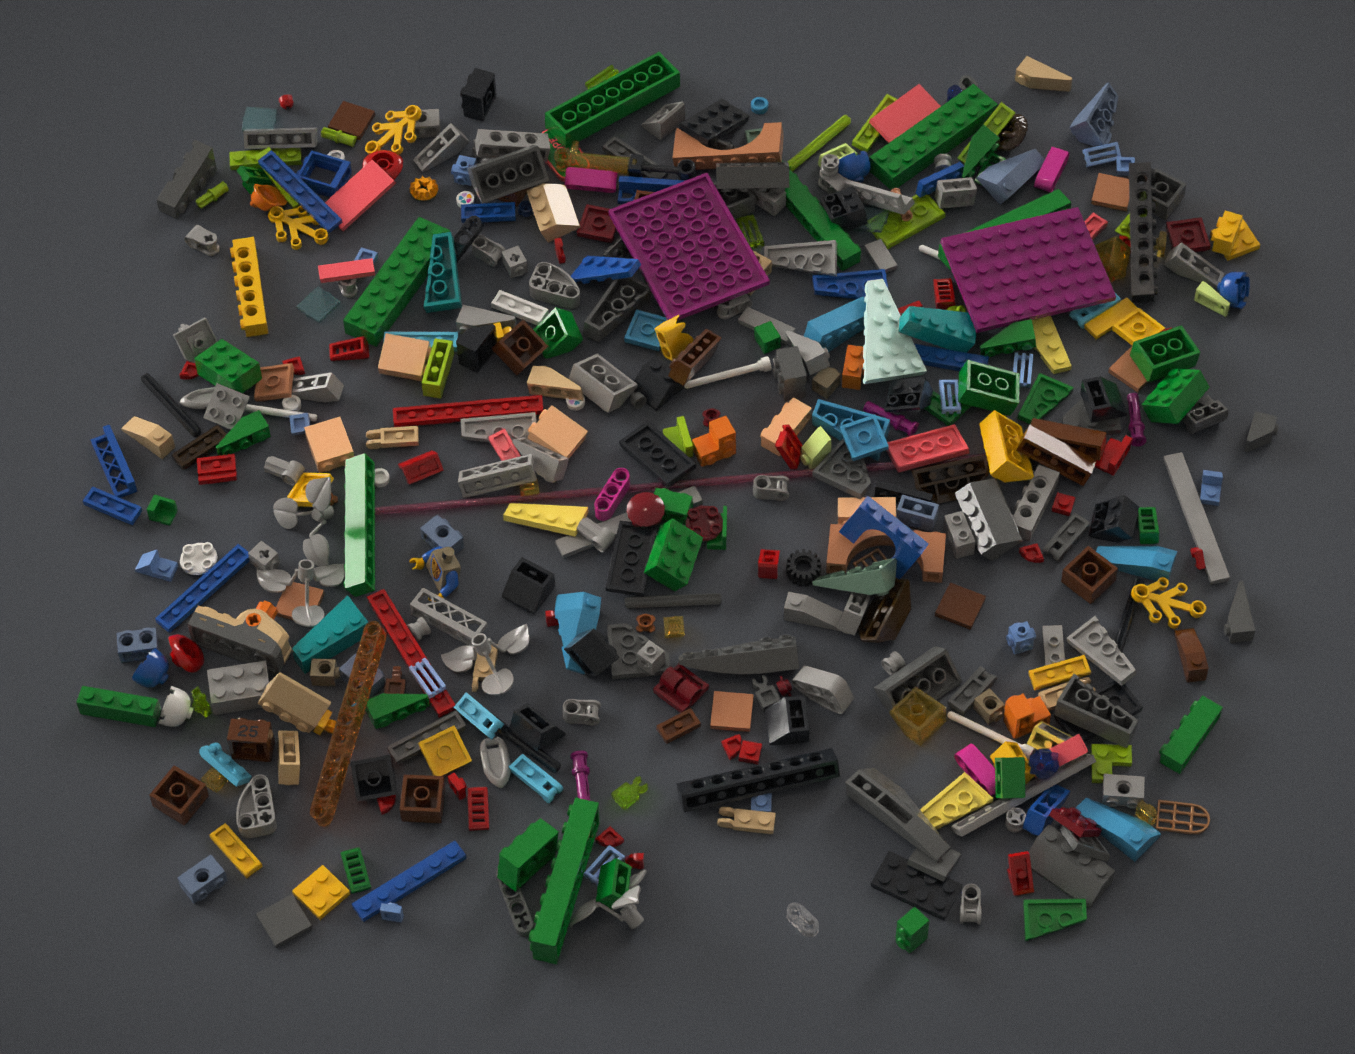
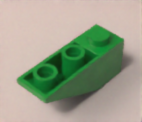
(981, 145)
(1013, 338)
(245, 433)
(393, 707)

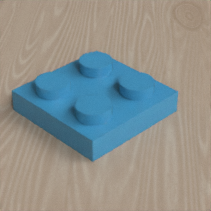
(642, 331)
(864, 437)

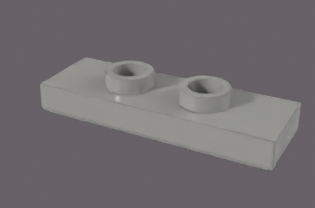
(1053, 644)

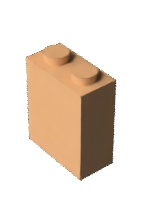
(404, 357)
(557, 432)
(329, 444)

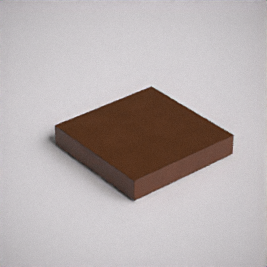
(352, 119)
(960, 606)

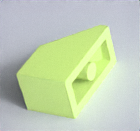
(816, 448)

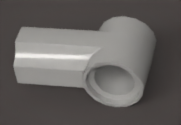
(287, 471)
(600, 537)

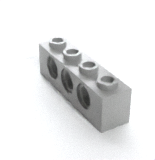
(280, 138)
(498, 143)
(1048, 481)

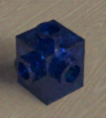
(1048, 759)

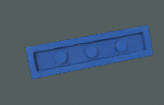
(632, 184)
(118, 458)

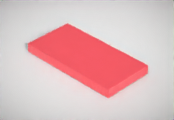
(904, 113)
(360, 193)
(927, 448)

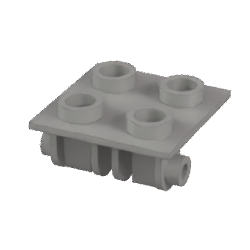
(226, 406)

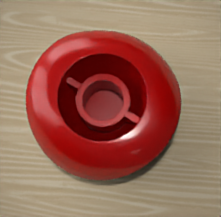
(387, 160)
(186, 653)

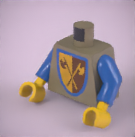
(442, 567)

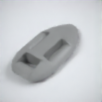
(197, 399)
(495, 761)

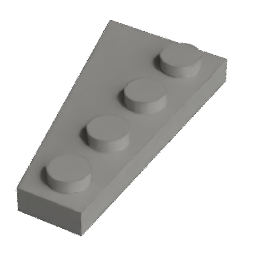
(808, 257)
(482, 427)
(1102, 651)

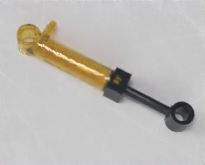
(632, 166)

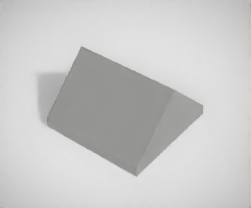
(665, 120)

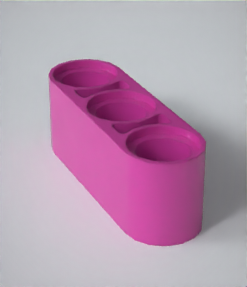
(1051, 169)
(591, 180)
(615, 487)
(977, 767)

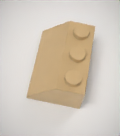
(553, 210)
(293, 702)

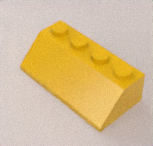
(1000, 442)

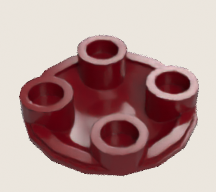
(645, 509)
(705, 521)

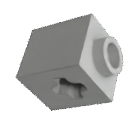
(514, 265)
(264, 557)
(651, 657)

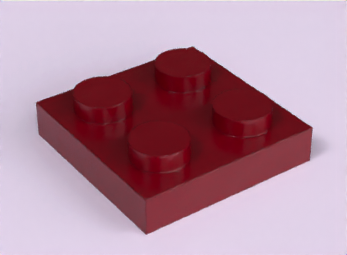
(596, 224)
(1189, 232)
(1075, 822)

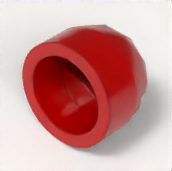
(286, 101)

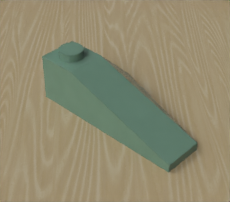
(871, 580)

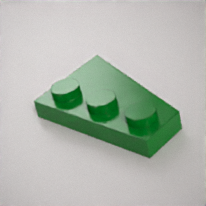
(1051, 915)

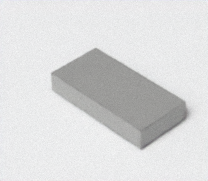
(880, 256)

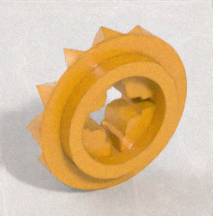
(421, 193)

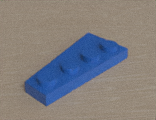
(604, 267)
(846, 284)

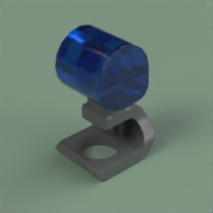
(964, 82)

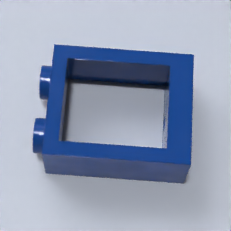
(327, 162)

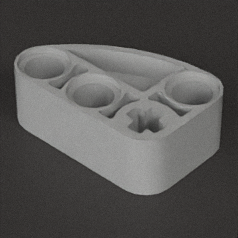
(554, 286)
(824, 688)
(252, 813)

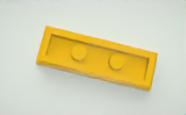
(1104, 322)
(1059, 672)
(235, 850)

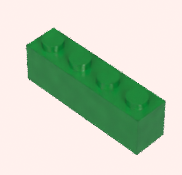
(119, 706)
(1190, 734)

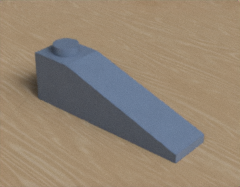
(1095, 120)
(1009, 175)

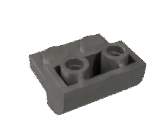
(1205, 414)

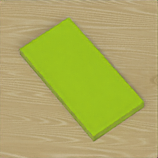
(925, 214)

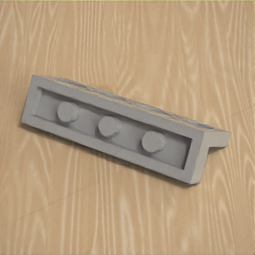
(881, 198)
(496, 476)
(441, 621)

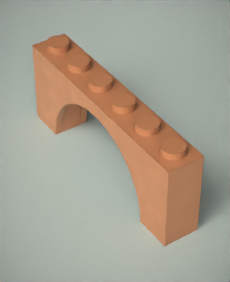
(764, 148)
(842, 550)

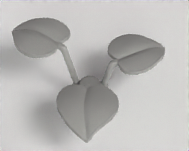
(285, 510)
(277, 580)
(499, 682)
(627, 901)

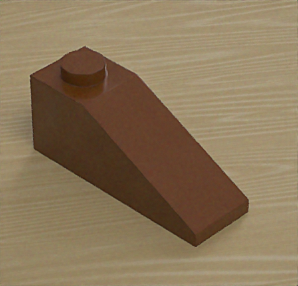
(1191, 655)

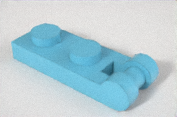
(1092, 311)
(478, 715)
(224, 764)
(535, 778)

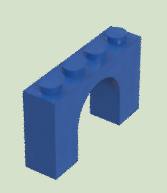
(873, 516)

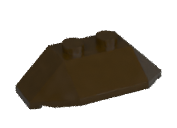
(949, 477)
(886, 614)

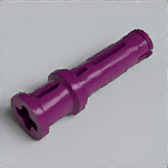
(898, 422)
(1136, 426)
(581, 772)

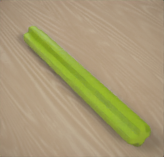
(819, 142)

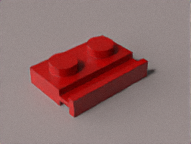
(789, 446)
(216, 469)

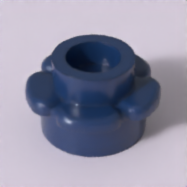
(525, 209)

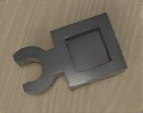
(765, 695)

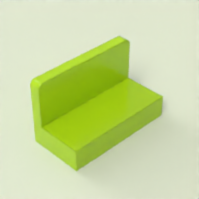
(680, 436)

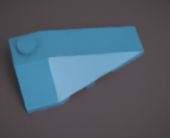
(1142, 561)
(575, 615)
(1121, 829)

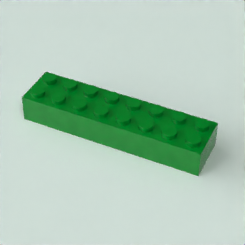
(612, 99)
(932, 136)
(393, 284)
(564, 881)

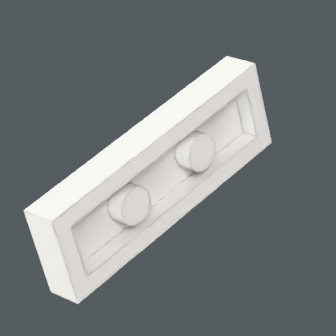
(519, 307)

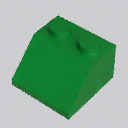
(559, 333)

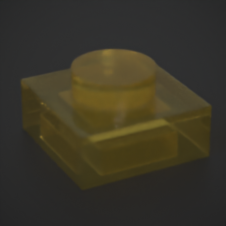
(1161, 244)
(529, 488)
(673, 626)
(214, 779)
(1146, 812)

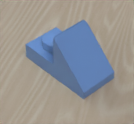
(1211, 487)
(157, 567)

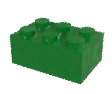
(1163, 352)
(228, 367)
(988, 387)
(1175, 395)
(673, 555)
(527, 854)

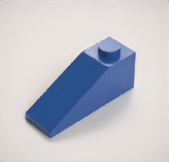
(1038, 814)

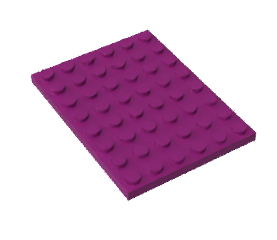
(688, 247)
(1027, 269)

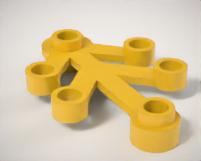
(410, 116)
(278, 215)
(1165, 601)

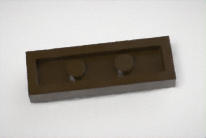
(199, 447)

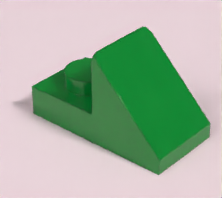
(252, 176)

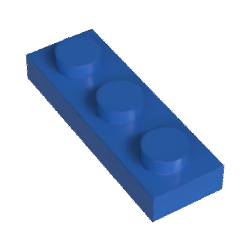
(928, 184)
(489, 211)
(112, 505)

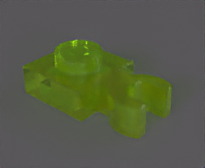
(200, 703)
(628, 794)

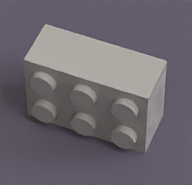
(237, 687)

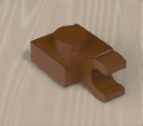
(396, 684)

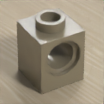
(826, 382)
(319, 666)
(989, 699)

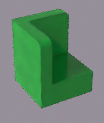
(767, 337)
(162, 510)

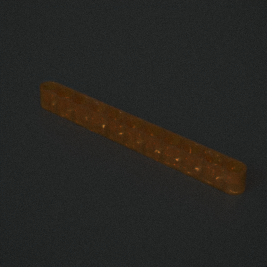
(350, 731)

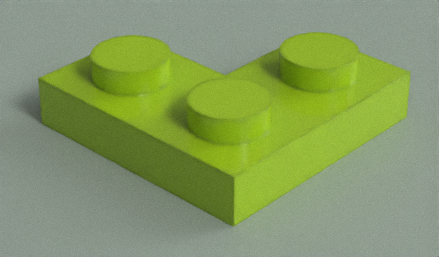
(1108, 756)

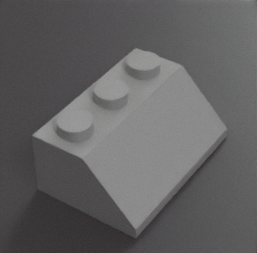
(602, 382)

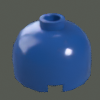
(855, 166)
(1234, 288)
(152, 670)

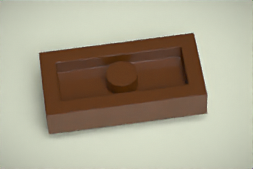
(678, 726)

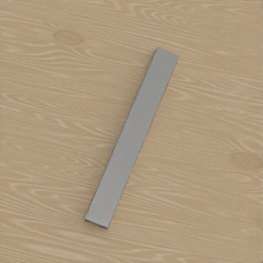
(1196, 517)
(571, 545)
(1031, 789)

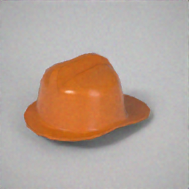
(266, 197)

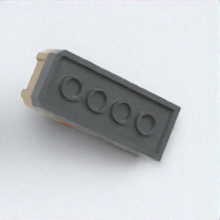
(248, 638)

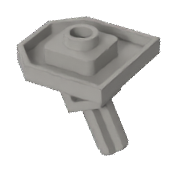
(194, 338)

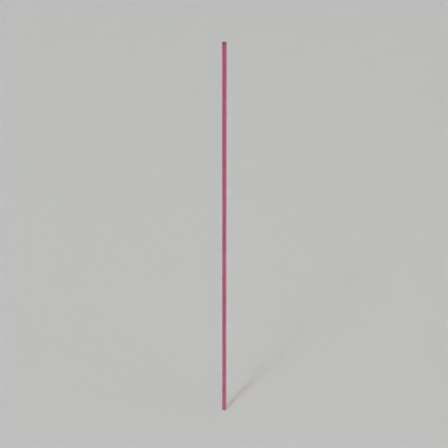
(633, 488)

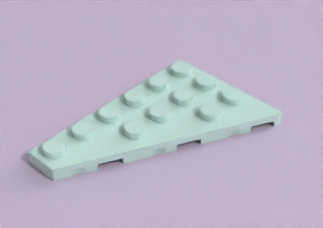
(886, 351)

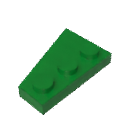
(1043, 398)

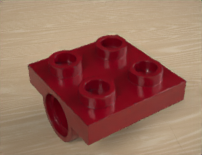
(680, 688)

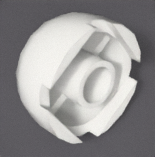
(176, 708)

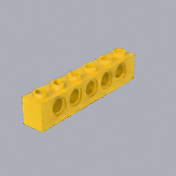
(249, 286)

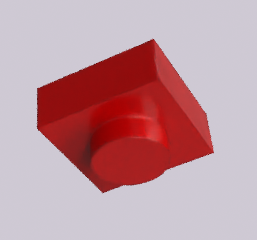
(1063, 504)
(750, 752)
(457, 785)

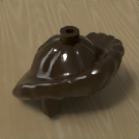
(1013, 133)

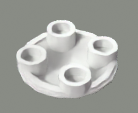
(198, 558)

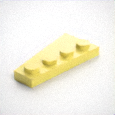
(1050, 345)
(547, 517)
(956, 801)

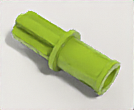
(338, 136)
(212, 195)

